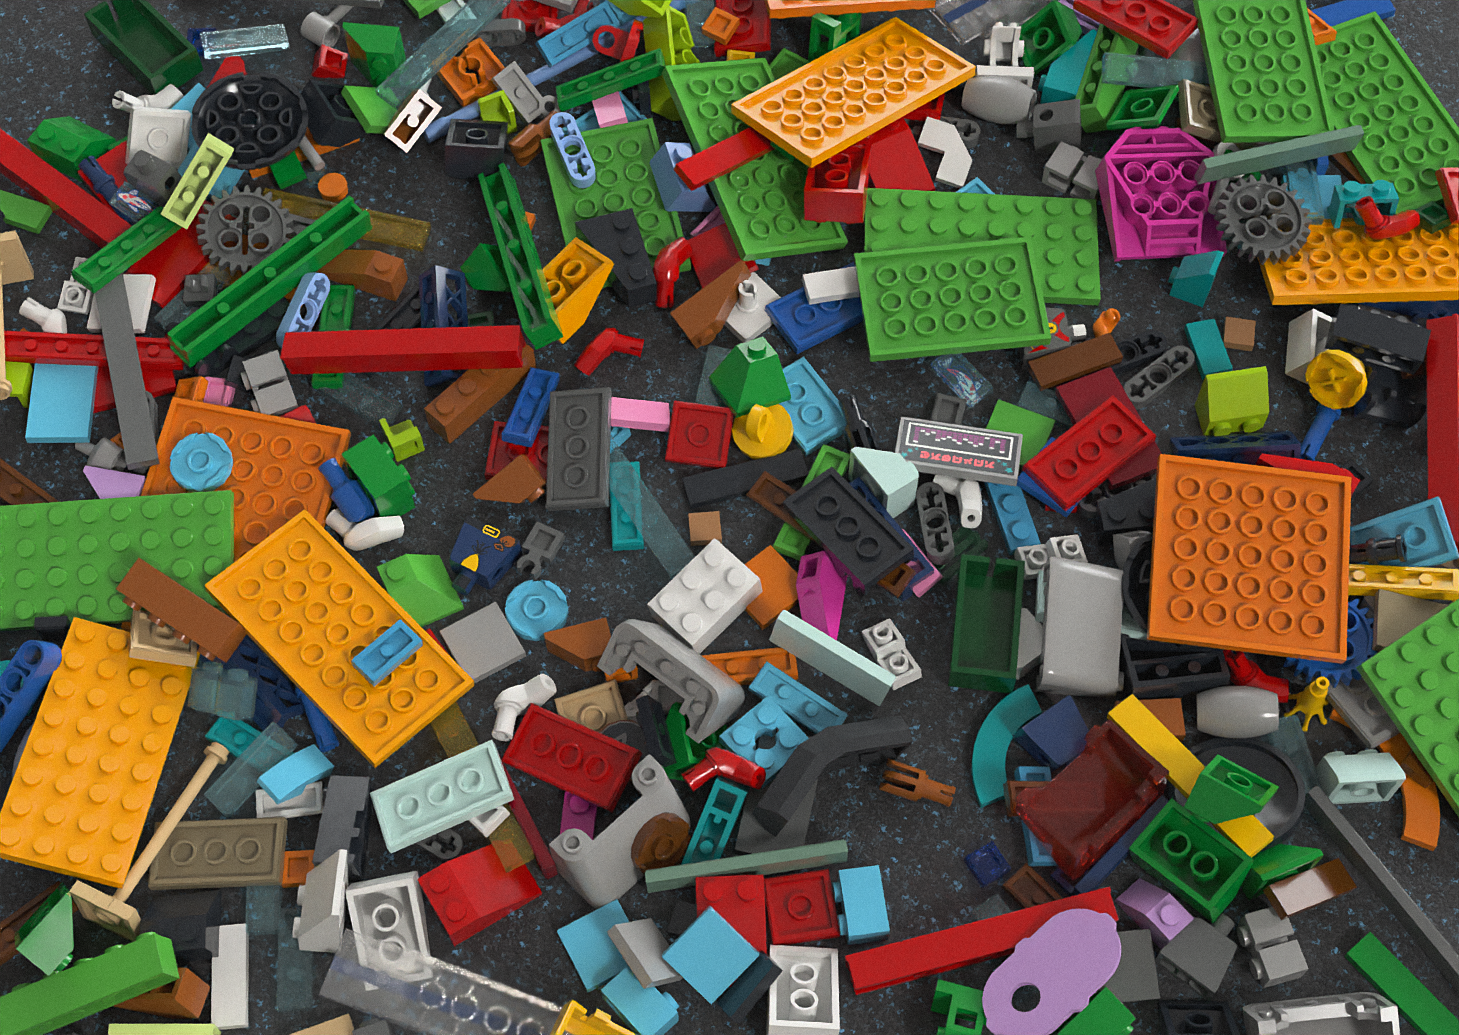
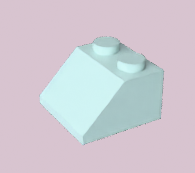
(886, 476)
(1359, 776)

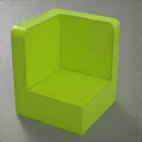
(497, 108)
(21, 378)
(402, 439)

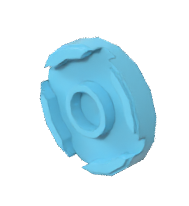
(201, 462)
(536, 609)

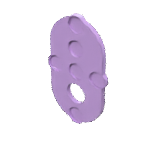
(1064, 961)

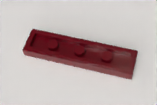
(533, 836)

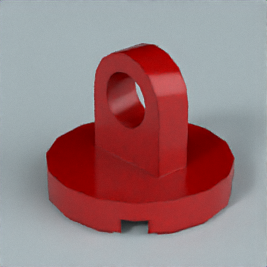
(625, 42)

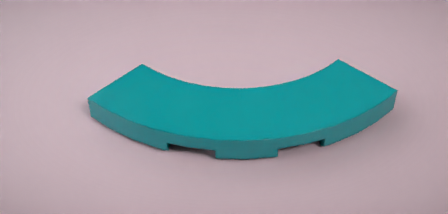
(993, 742)

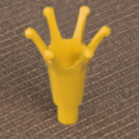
(1311, 701)

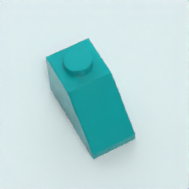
(1195, 277)

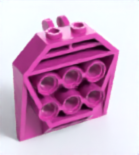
(1155, 174)

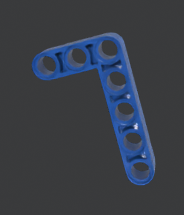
(35, 678)

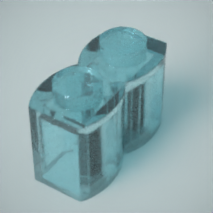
(223, 691)

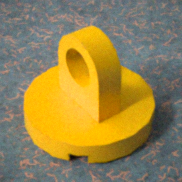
(1336, 379)
(763, 431)

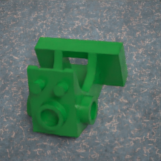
(837, 28)
(961, 1003)

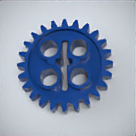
(1358, 650)

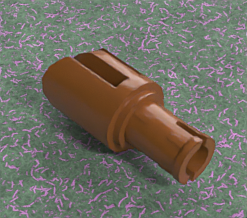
(527, 143)
(919, 786)

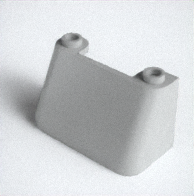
(1081, 630)
(708, 692)
(603, 866)
(1324, 1015)

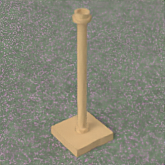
(13, 268)
(112, 911)

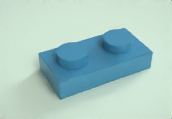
(387, 652)

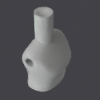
(103, 455)

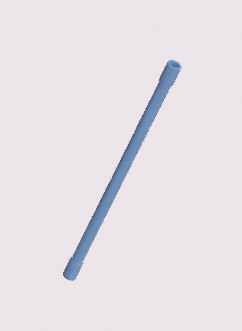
(441, 126)

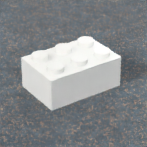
(705, 596)

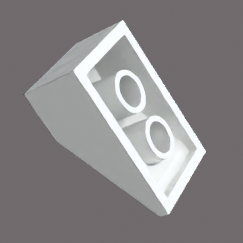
(1305, 341)
(323, 905)
(390, 910)
(805, 993)

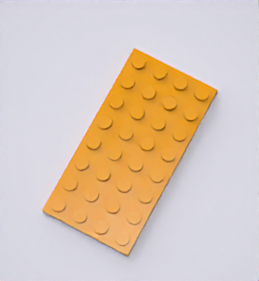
(852, 91)
(1353, 268)
(317, 612)
(93, 758)

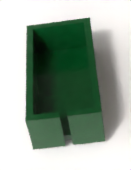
(145, 43)
(986, 624)

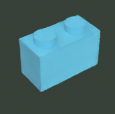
(862, 905)
(640, 1009)

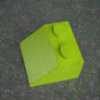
(1233, 401)

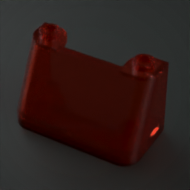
(1093, 799)

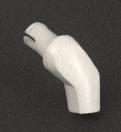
(164, 99)
(50, 320)
(968, 497)
(367, 533)
(516, 701)

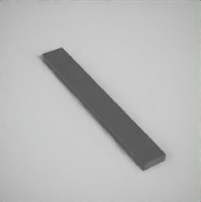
(126, 375)
(1384, 885)

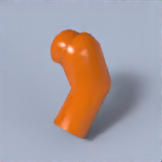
(1106, 322)

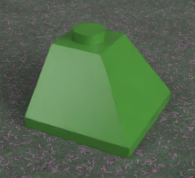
(420, 587)

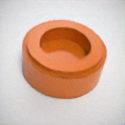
(333, 187)

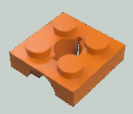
(465, 85)

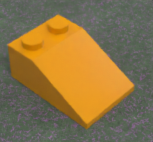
(575, 283)

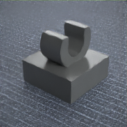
(199, 289)

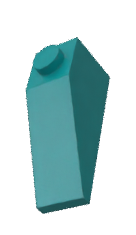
(1067, 72)
(716, 821)

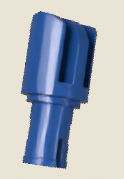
(347, 493)

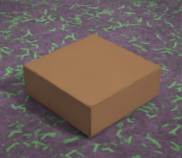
(1238, 333)
(704, 527)

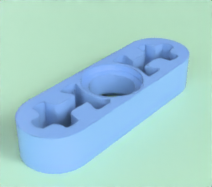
(570, 161)
(314, 302)

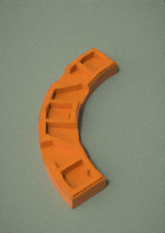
(1419, 804)

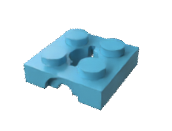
(759, 722)

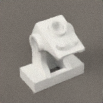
(1005, 46)

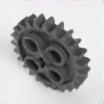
(1262, 219)
(217, 230)

